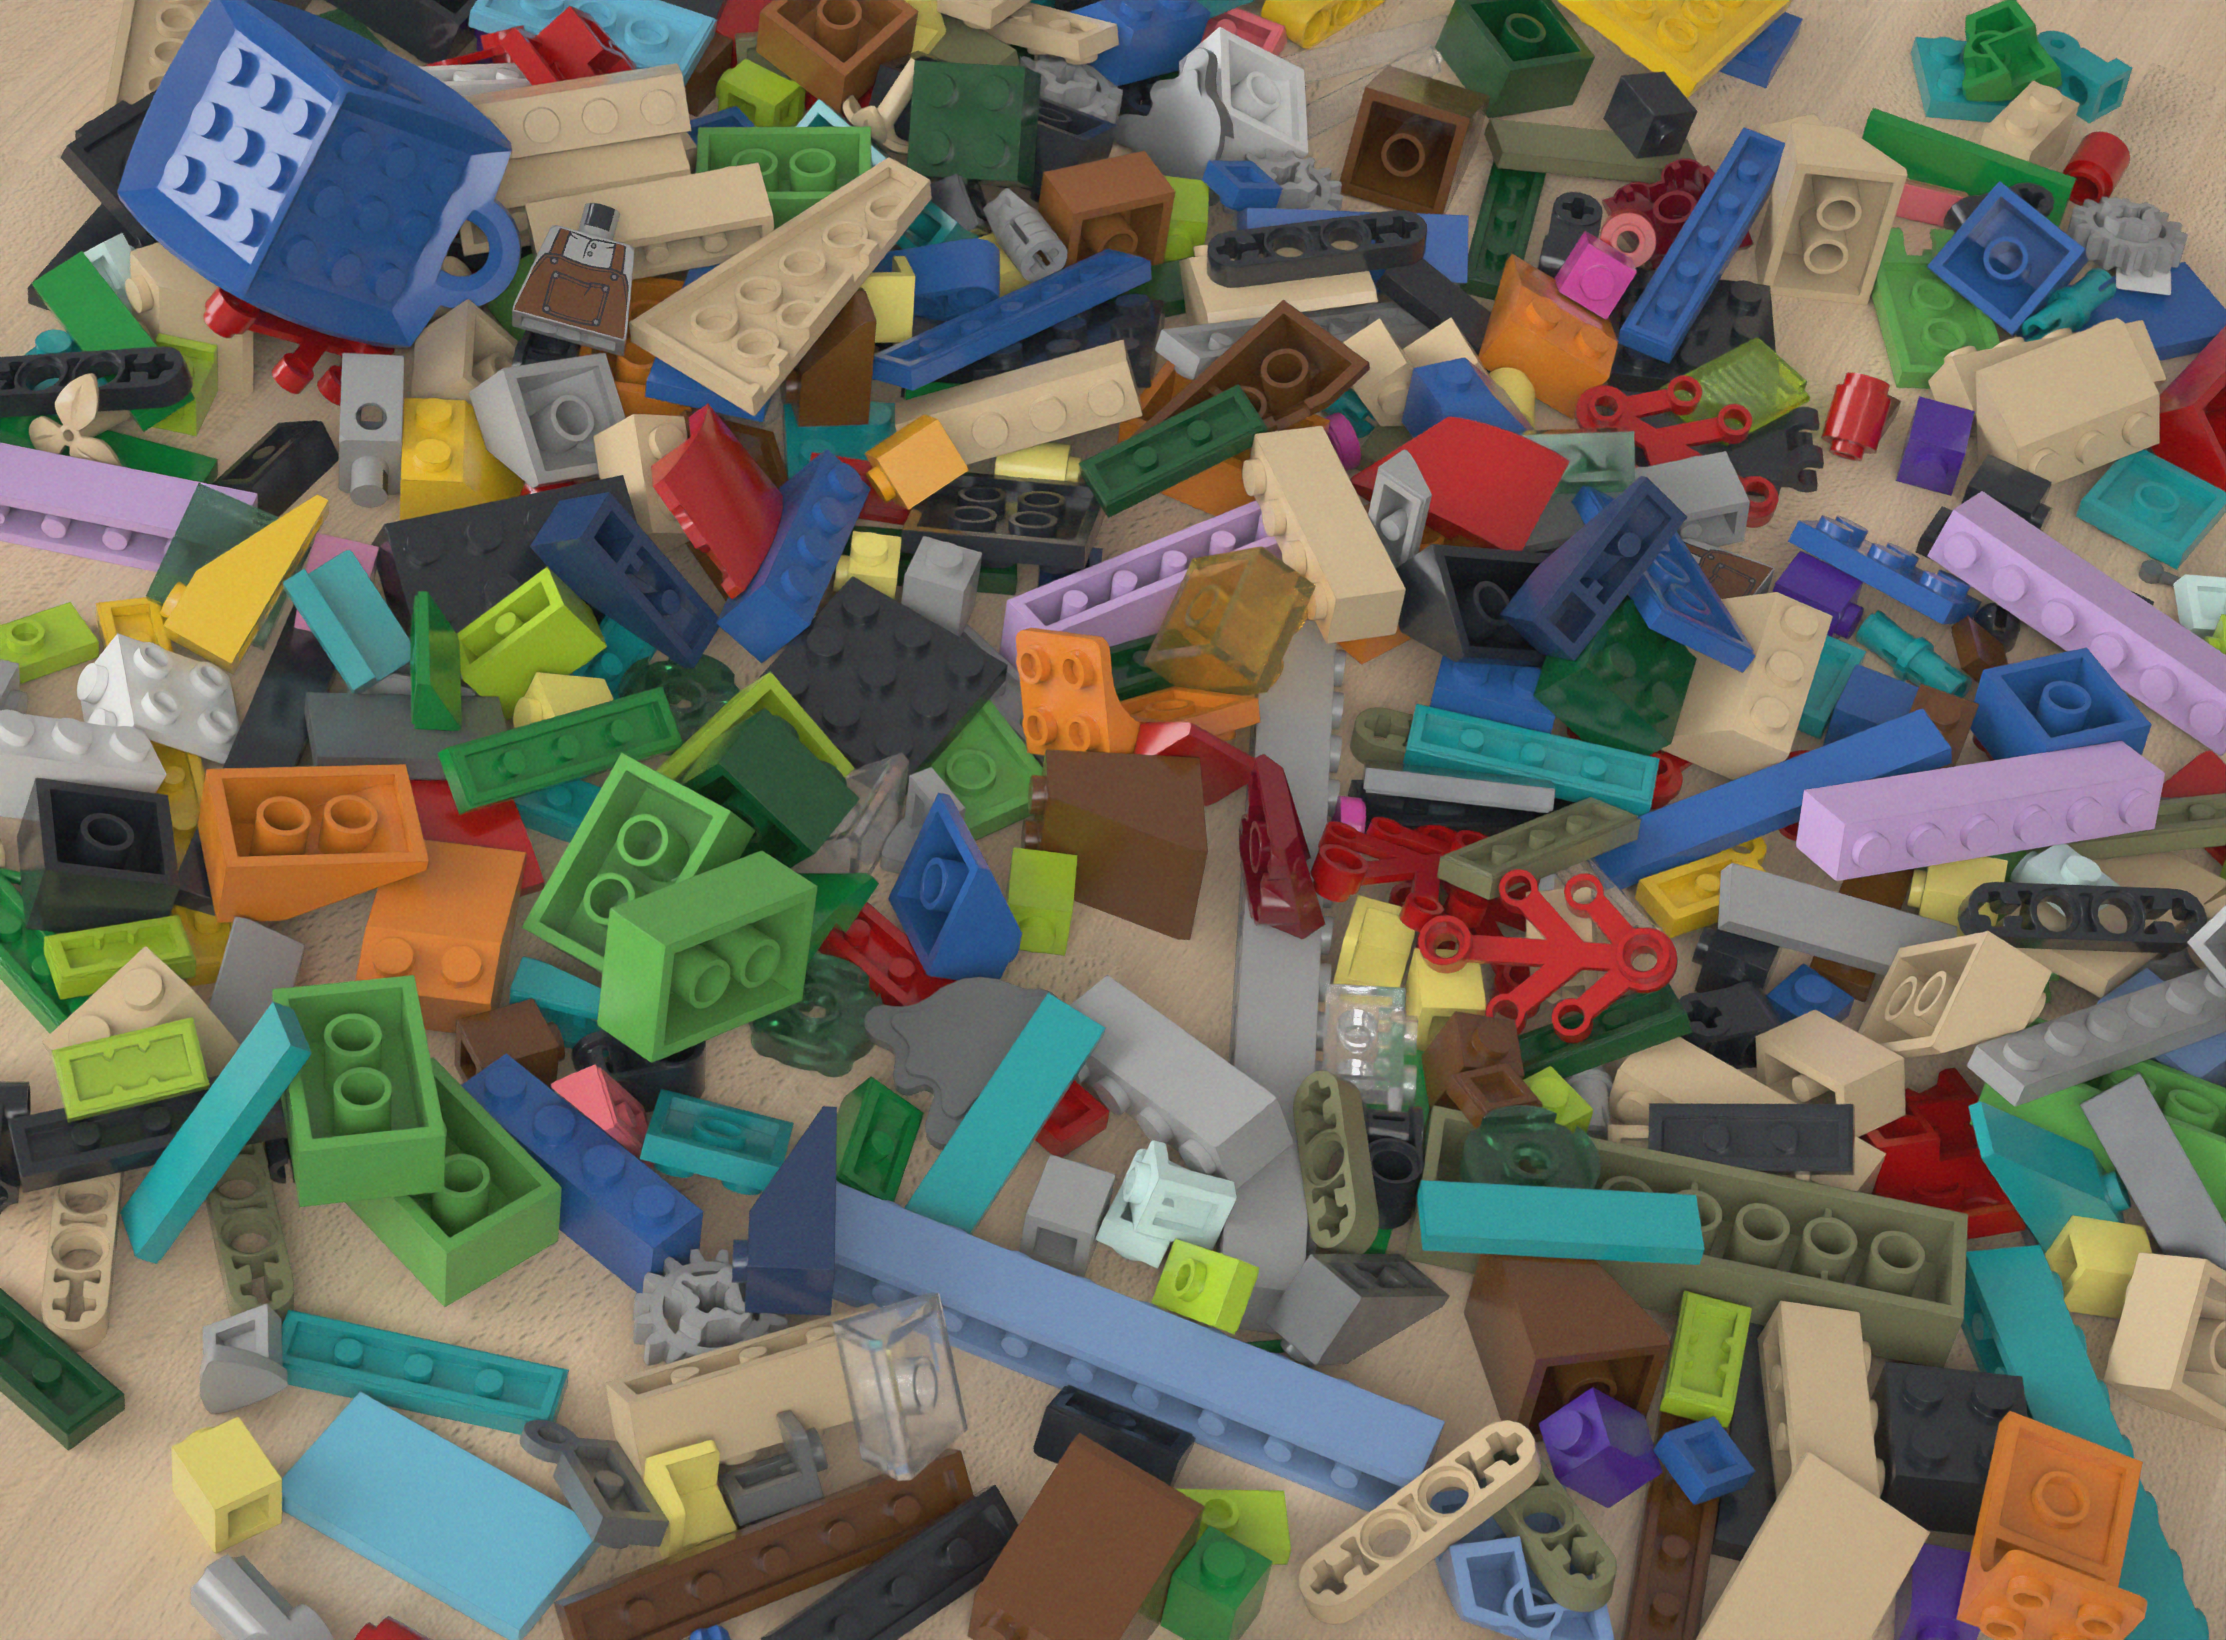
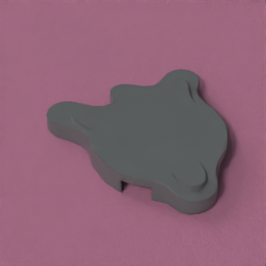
(1184, 123)
(952, 1044)

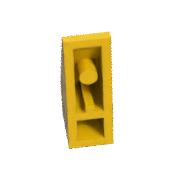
(237, 590)

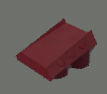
(1666, 204)
(1276, 856)

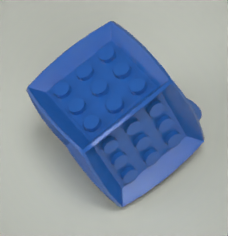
(318, 175)

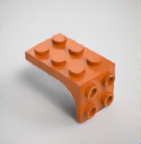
(1075, 707)
(2052, 1539)

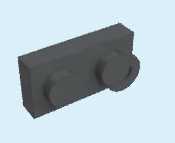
(598, 1485)

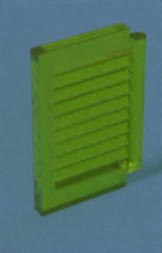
(1747, 377)

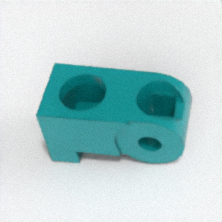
(2085, 76)

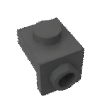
(780, 1481)

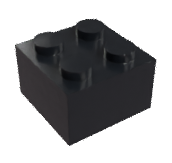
(95, 857)
(1940, 1439)

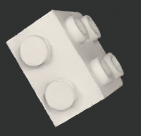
(163, 693)

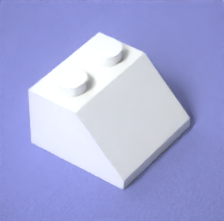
(1261, 97)

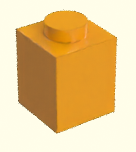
(914, 463)

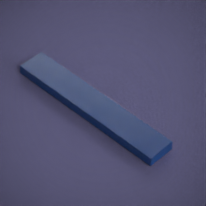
(1703, 247)
(1009, 319)
(1771, 797)

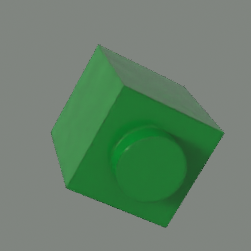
(1216, 1589)

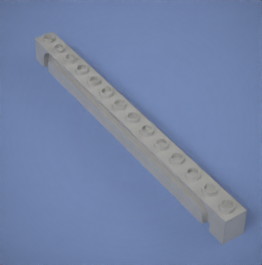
(1280, 975)

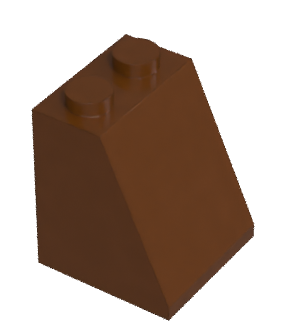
(1412, 141)
(1133, 829)
(1557, 1331)
(1088, 1554)

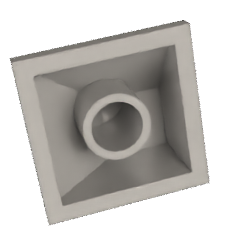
(546, 415)

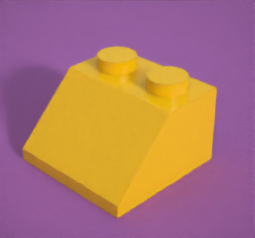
(447, 460)

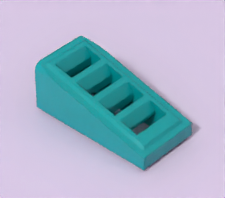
(560, 998)

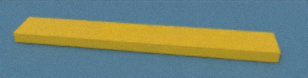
(182, 784)

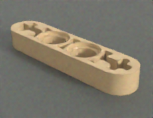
(87, 1231)
(1429, 1530)

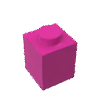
(1595, 275)

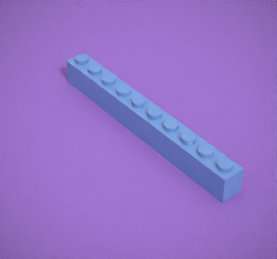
(1134, 1354)

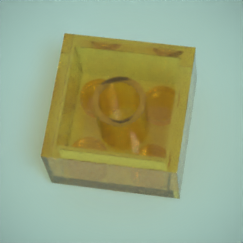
(1231, 623)

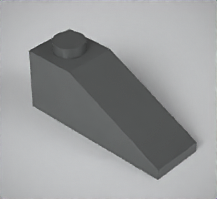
(1350, 1305)

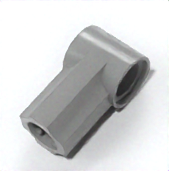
(247, 1607)

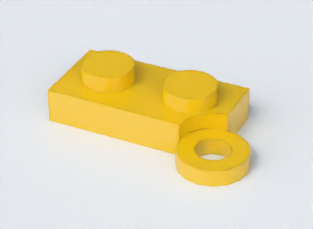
(1690, 893)

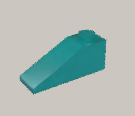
(2046, 1174)

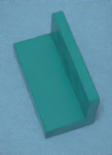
(350, 621)

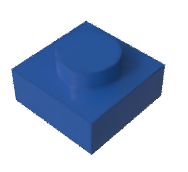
(1241, 184)
(1806, 991)
(1704, 1460)

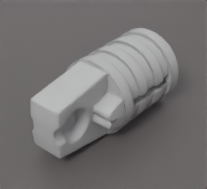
(1022, 233)

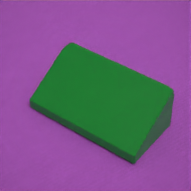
(434, 668)
(875, 1139)

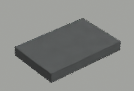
(379, 731)

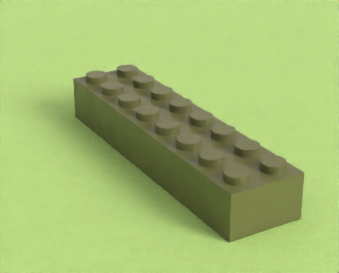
(1769, 1244)

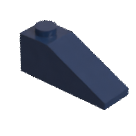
(1593, 571)
(625, 576)
(792, 1230)

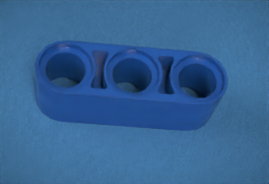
(951, 276)

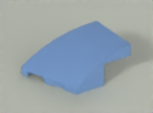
(1499, 1590)

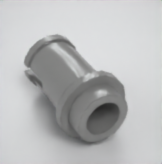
(1595, 1088)

